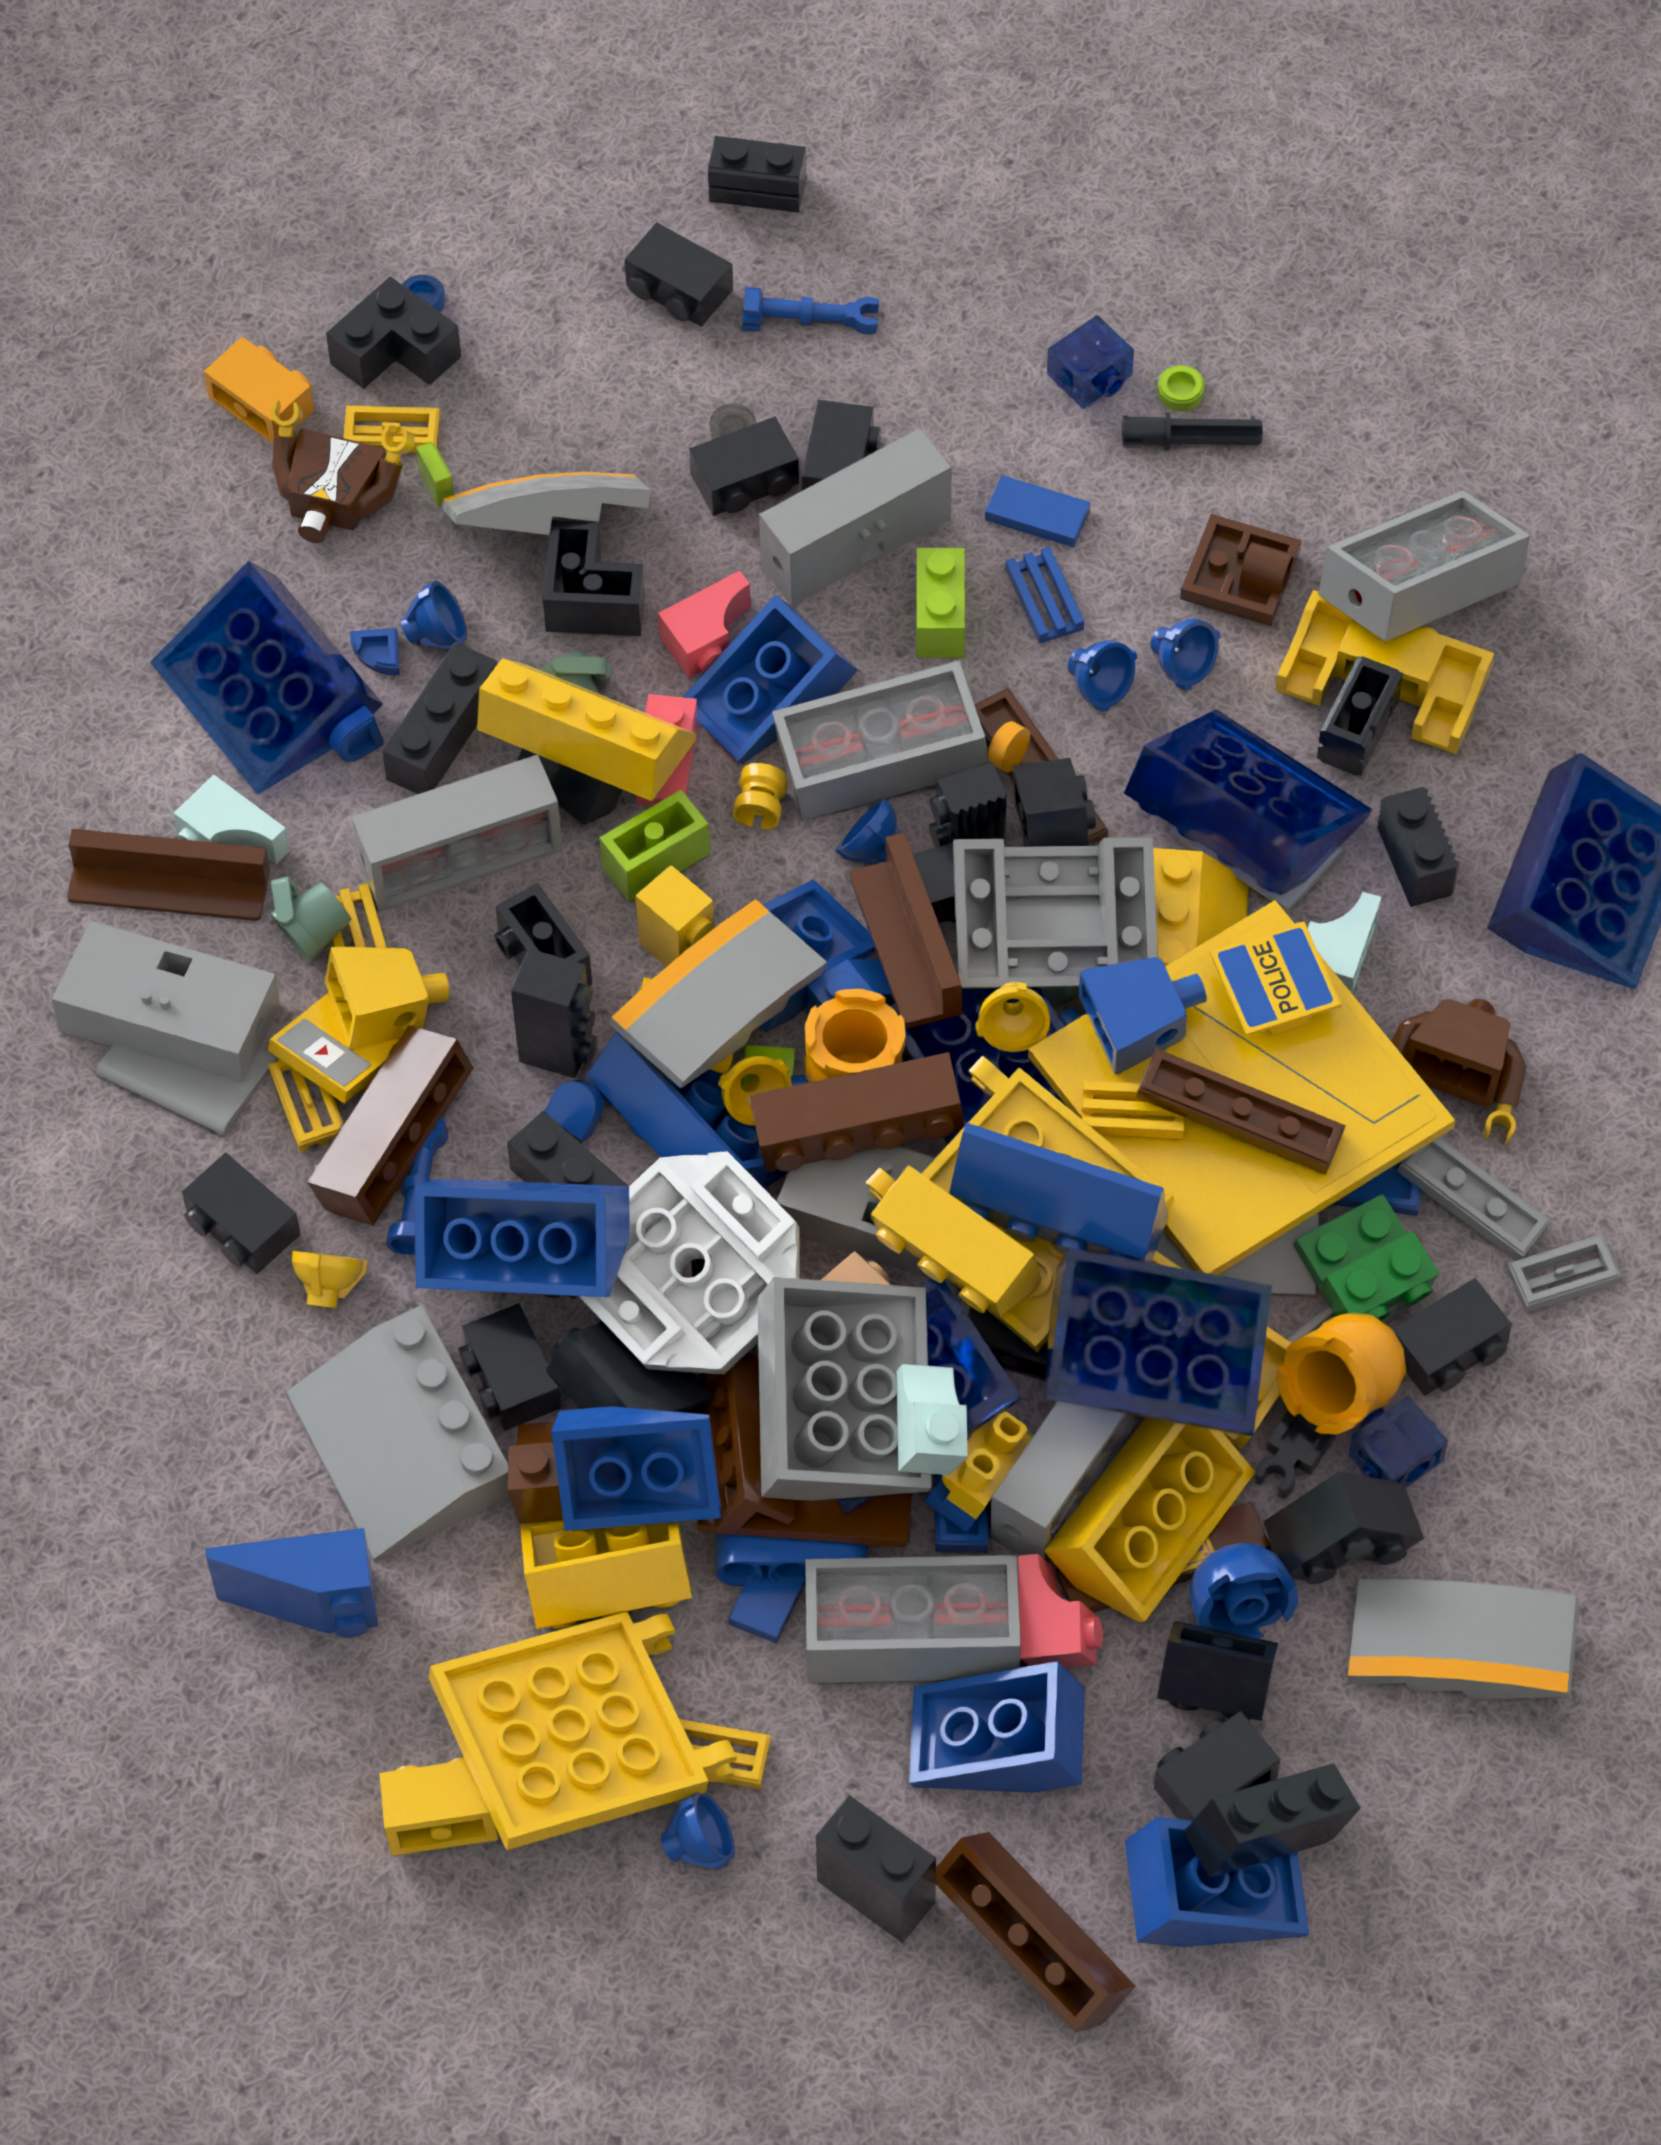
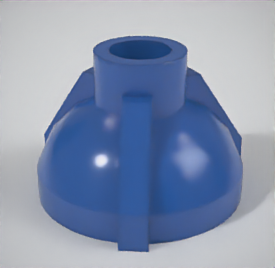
(435, 618)
(1186, 651)
(1103, 672)
(866, 838)
(699, 1833)

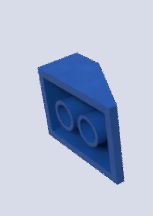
(766, 668)
(823, 927)
(634, 1467)
(305, 1580)
(999, 1731)
(1187, 1908)

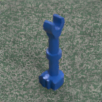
(806, 310)
(402, 1234)

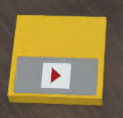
(319, 1052)

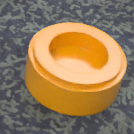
(1008, 746)

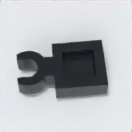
(1294, 1447)

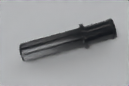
(1190, 431)

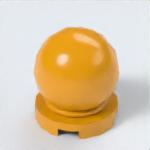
(852, 1035)
(1341, 1372)

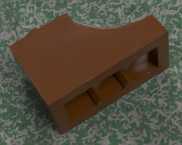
(533, 1474)

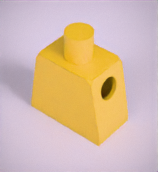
(380, 993)

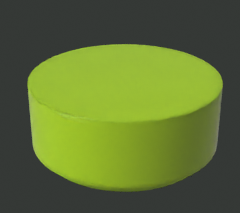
(1181, 388)

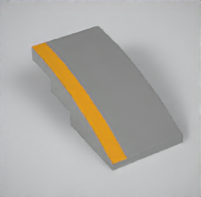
(531, 501)
(717, 993)
(1464, 1638)

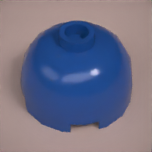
(1247, 1584)

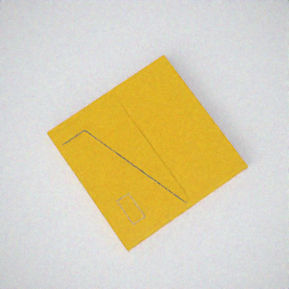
(1336, 1065)

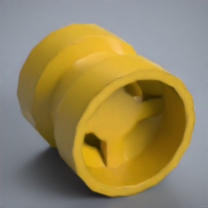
(760, 795)

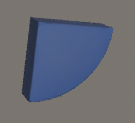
(377, 649)

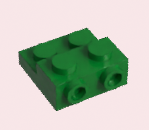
(1367, 1261)

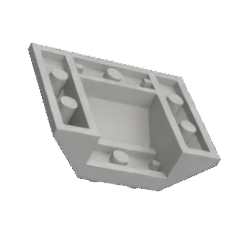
(1051, 910)

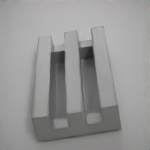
(1569, 1290)

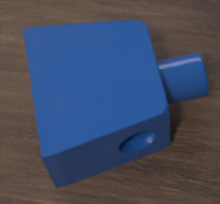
(1137, 1008)

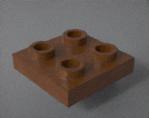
(1240, 569)

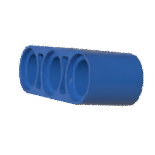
(744, 1556)

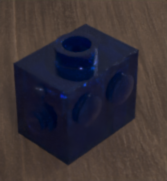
(1090, 362)
(1398, 1444)

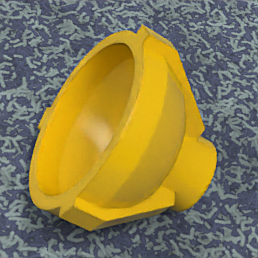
(1013, 1025)
(767, 1076)
(327, 1276)

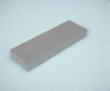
(1475, 1197)

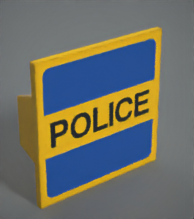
(1275, 980)

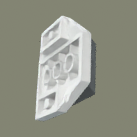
(689, 1212)

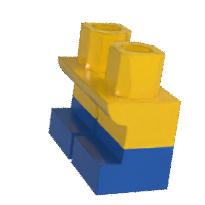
(990, 1457)

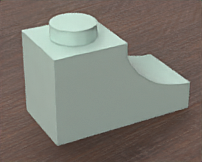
(226, 817)
(1347, 939)
(929, 1421)

